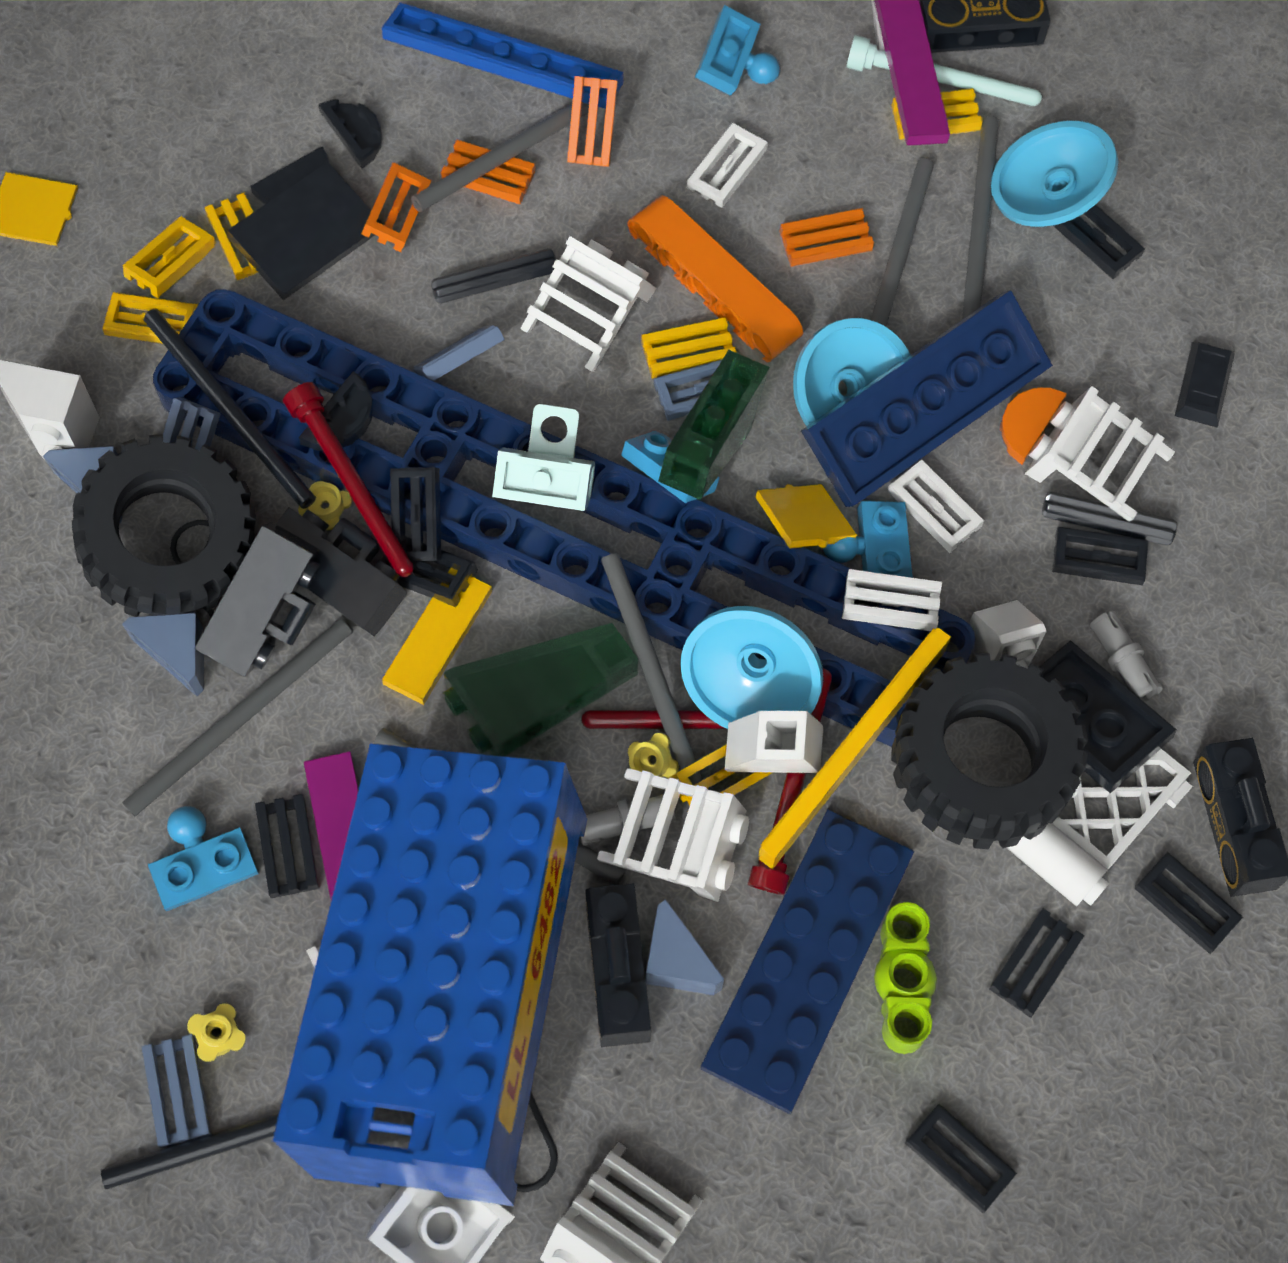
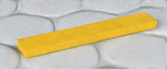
(853, 748)

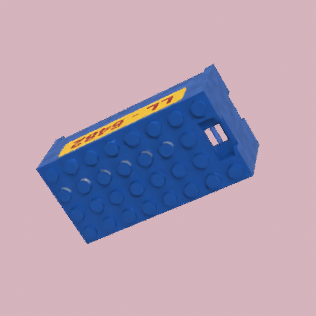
(434, 972)

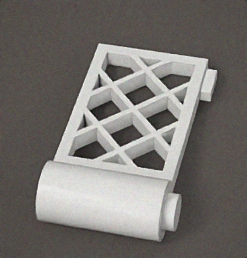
(1068, 857)

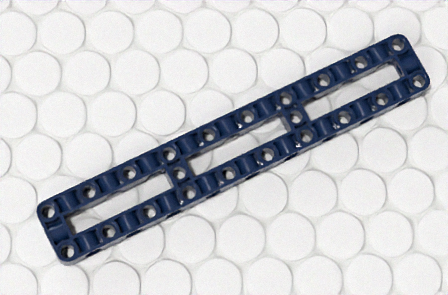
(528, 544)

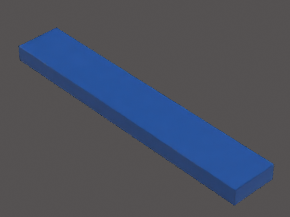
(494, 52)

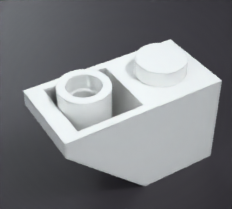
(1008, 631)
(774, 743)

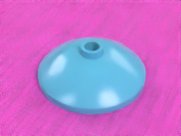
(1054, 173)
(846, 352)
(732, 682)

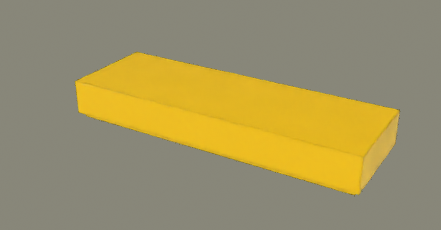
(435, 641)

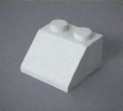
(49, 406)

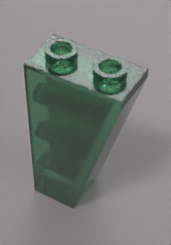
(714, 426)
(537, 686)

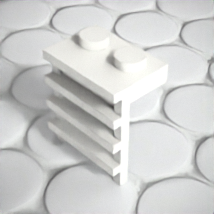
(595, 270)
(1075, 437)
(706, 841)
(594, 1236)

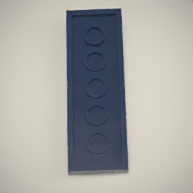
(926, 398)
(807, 962)

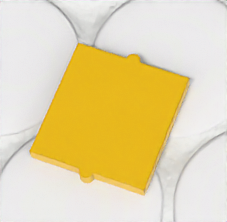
(34, 208)
(805, 515)

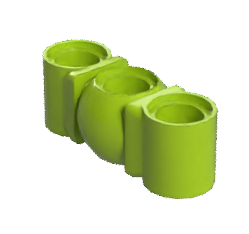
(909, 955)

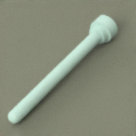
(865, 55)

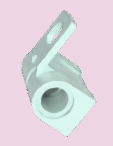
(548, 470)

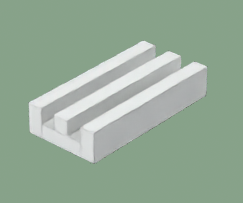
(710, 190)
(947, 494)
(893, 583)

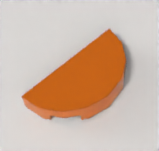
(1028, 418)

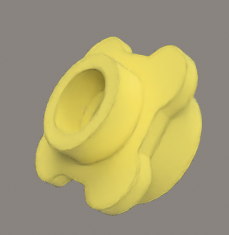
(330, 494)
(658, 746)
(213, 1046)

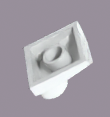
(436, 1228)

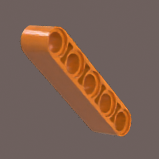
(717, 277)

